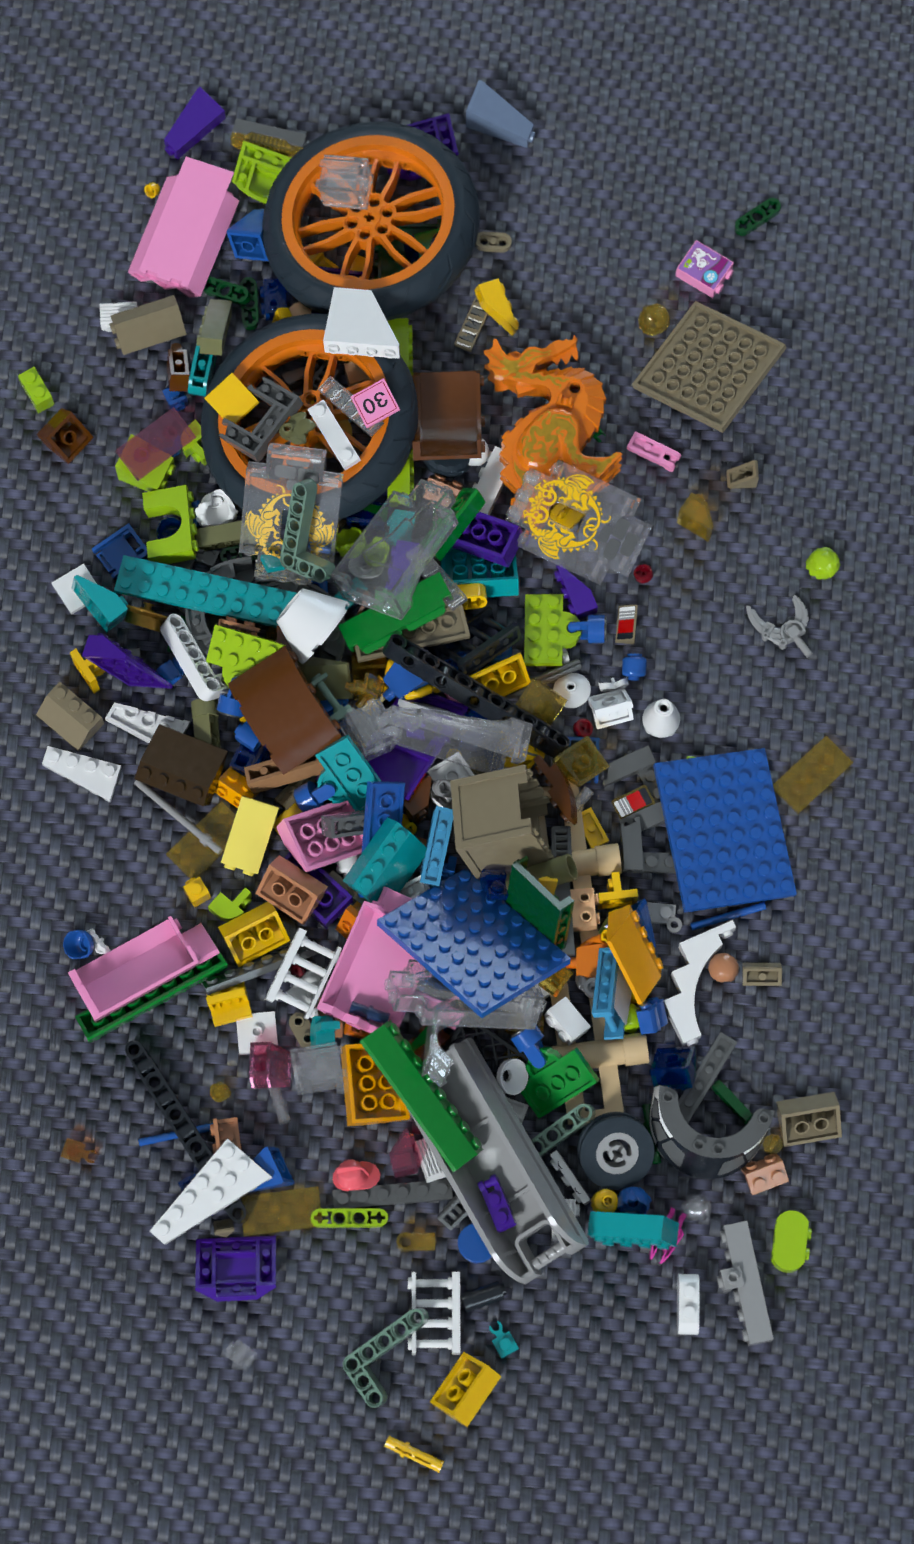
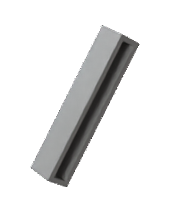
(750, 1296)

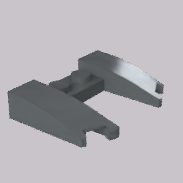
(255, 443)
(639, 763)
(634, 859)

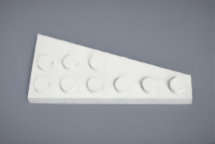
(216, 1186)

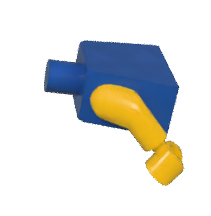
(404, 684)

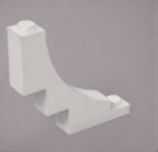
(696, 953)

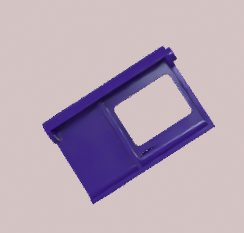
(407, 764)

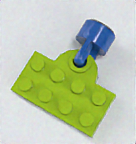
(552, 630)
(236, 654)

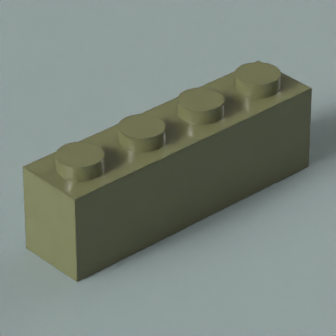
(214, 327)

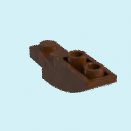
(561, 790)

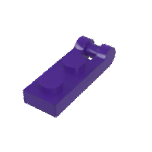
(497, 1204)

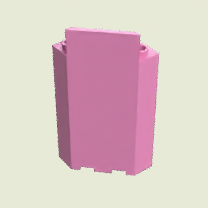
(186, 228)
(141, 966)
(365, 966)

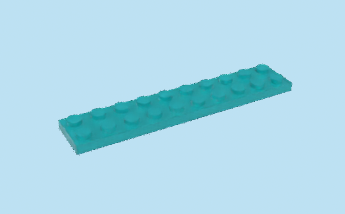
(201, 591)

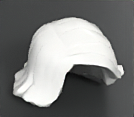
(215, 509)

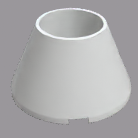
(310, 620)

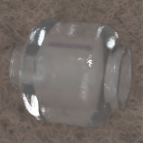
(696, 1208)

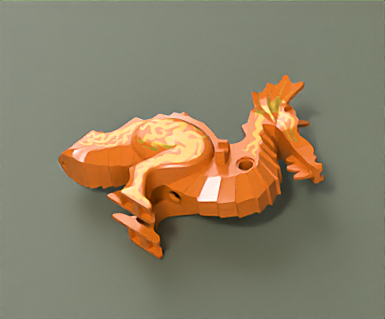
(554, 429)

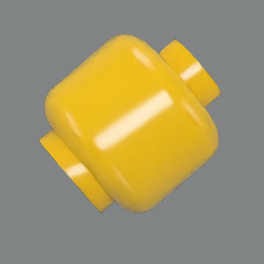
(598, 1203)

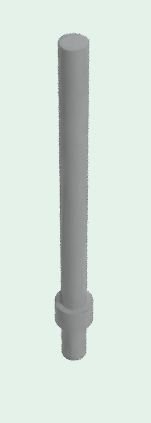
(205, 838)

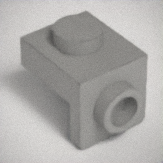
(730, 1279)

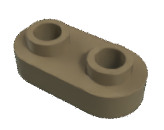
(493, 240)
(300, 1031)

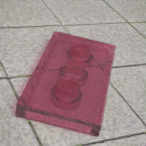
(155, 444)

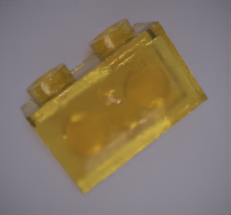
(369, 688)

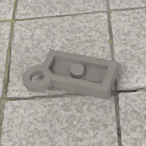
(664, 915)

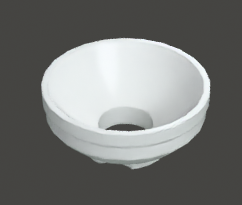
(517, 1076)

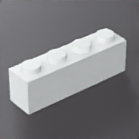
(490, 483)

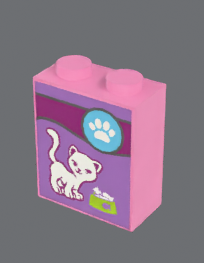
(705, 269)

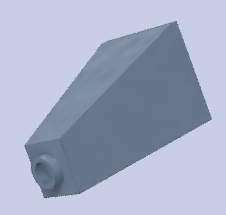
(497, 118)

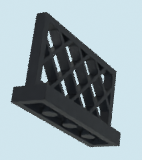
(493, 1036)

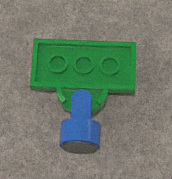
(552, 1076)

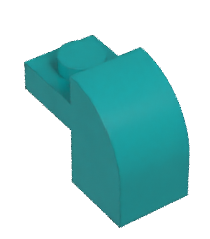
(323, 1030)

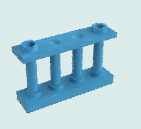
(436, 846)
(605, 995)

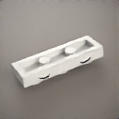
(569, 1178)

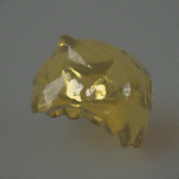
(654, 319)

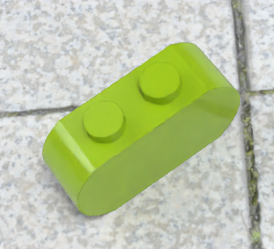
(790, 1241)

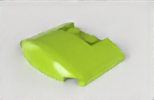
(257, 170)

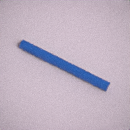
(728, 916)
(169, 1136)

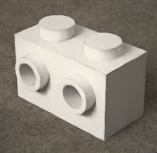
(566, 1021)

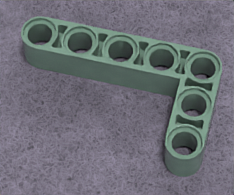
(296, 535)
(562, 1131)
(379, 1350)

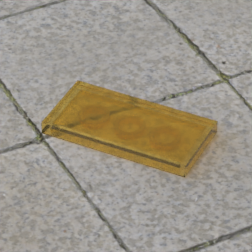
(812, 775)
(193, 856)
(281, 1211)

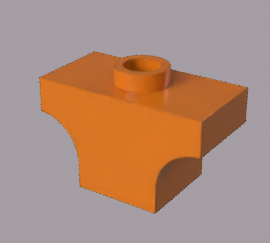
(348, 919)

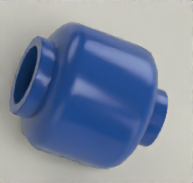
(634, 666)

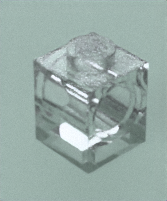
(241, 1354)

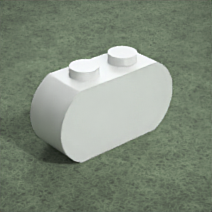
(688, 1304)

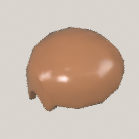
(723, 967)

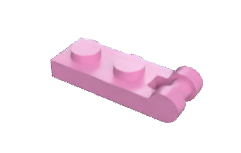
(653, 451)

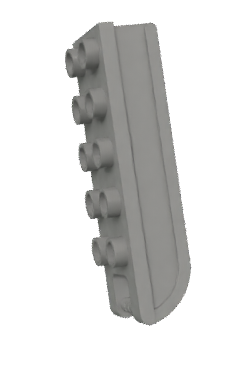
(514, 1160)

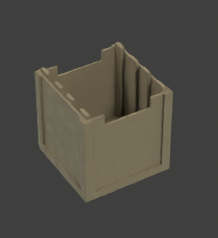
(499, 819)

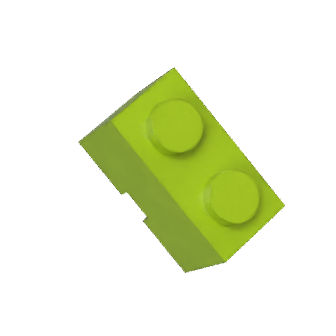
(36, 390)

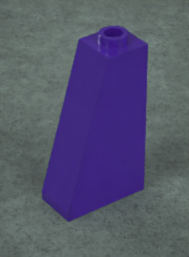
(193, 124)

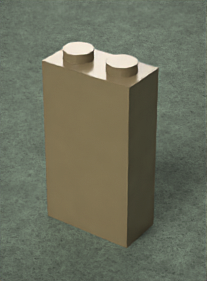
(147, 325)

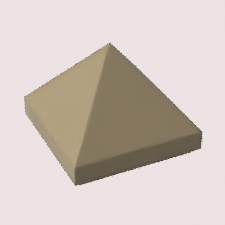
(223, 1227)

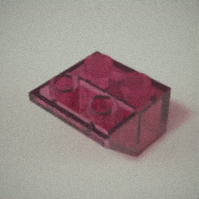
(269, 1066)
(402, 1158)

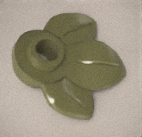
(296, 428)

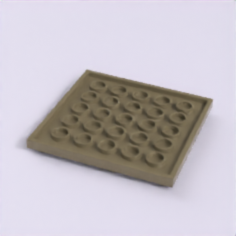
(709, 366)

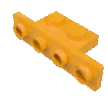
(233, 786)

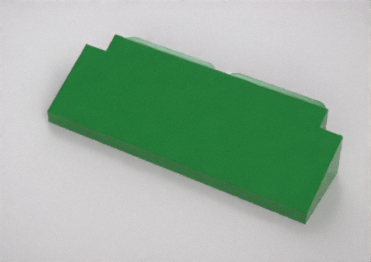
(373, 629)

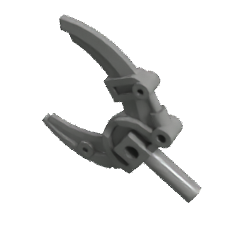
(789, 632)

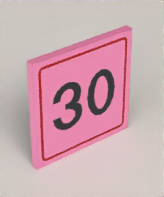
(375, 403)

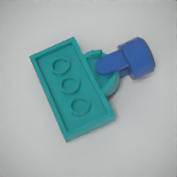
(341, 779)

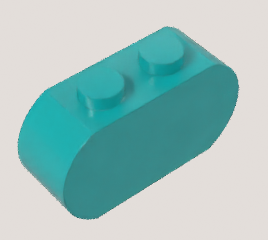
(201, 373)

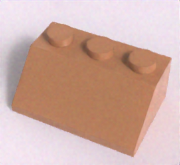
(291, 889)

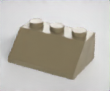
(69, 716)
(809, 1119)

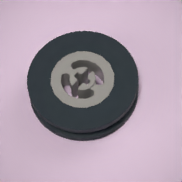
(602, 1136)

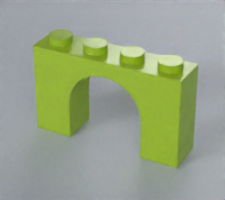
(182, 544)

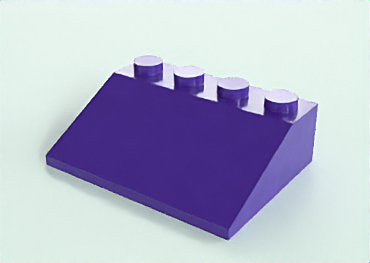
(121, 663)

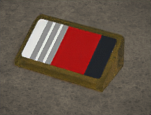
(633, 801)

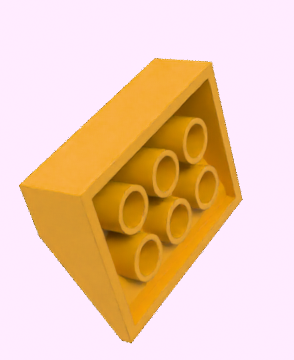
(633, 952)
(367, 1091)

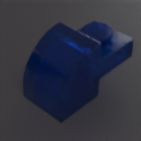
(244, 757)
(494, 884)

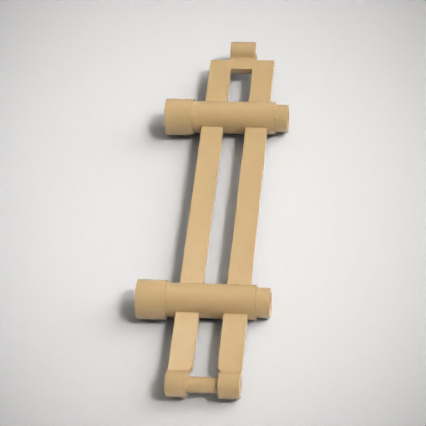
(598, 1053)

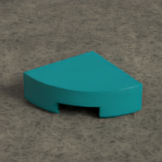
(271, 563)

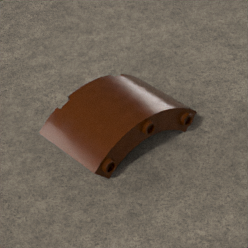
(448, 415)
(284, 710)

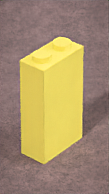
(249, 835)

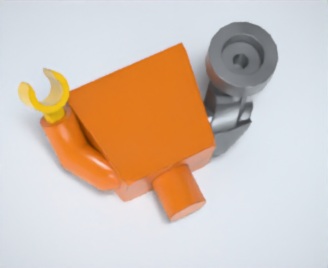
(586, 962)

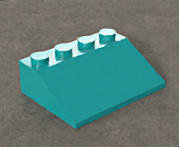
(472, 569)
(102, 603)
(386, 861)

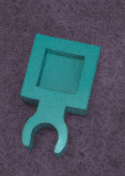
(503, 1342)

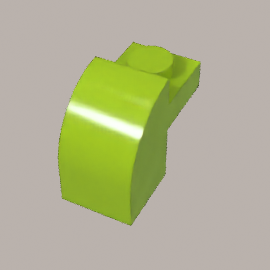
(194, 447)
(226, 909)

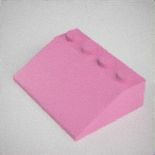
(308, 846)

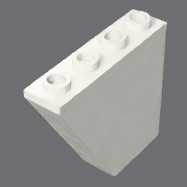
(358, 326)

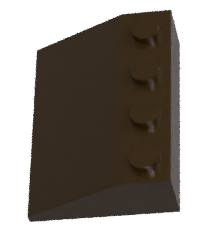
(182, 765)

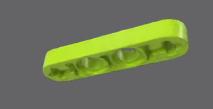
(349, 1220)

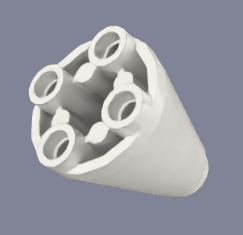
(661, 718)

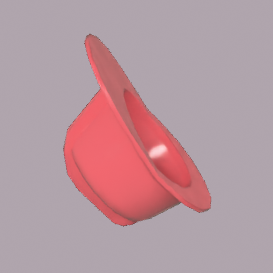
(355, 1175)

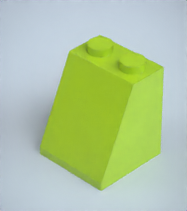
(152, 481)

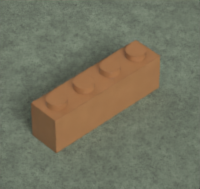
(268, 776)

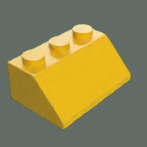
(504, 676)
(254, 933)
(465, 1389)

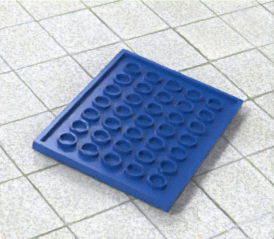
(724, 830)
(473, 943)

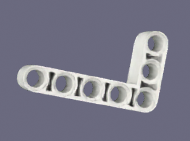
(191, 659)

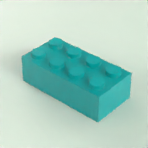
(633, 1229)

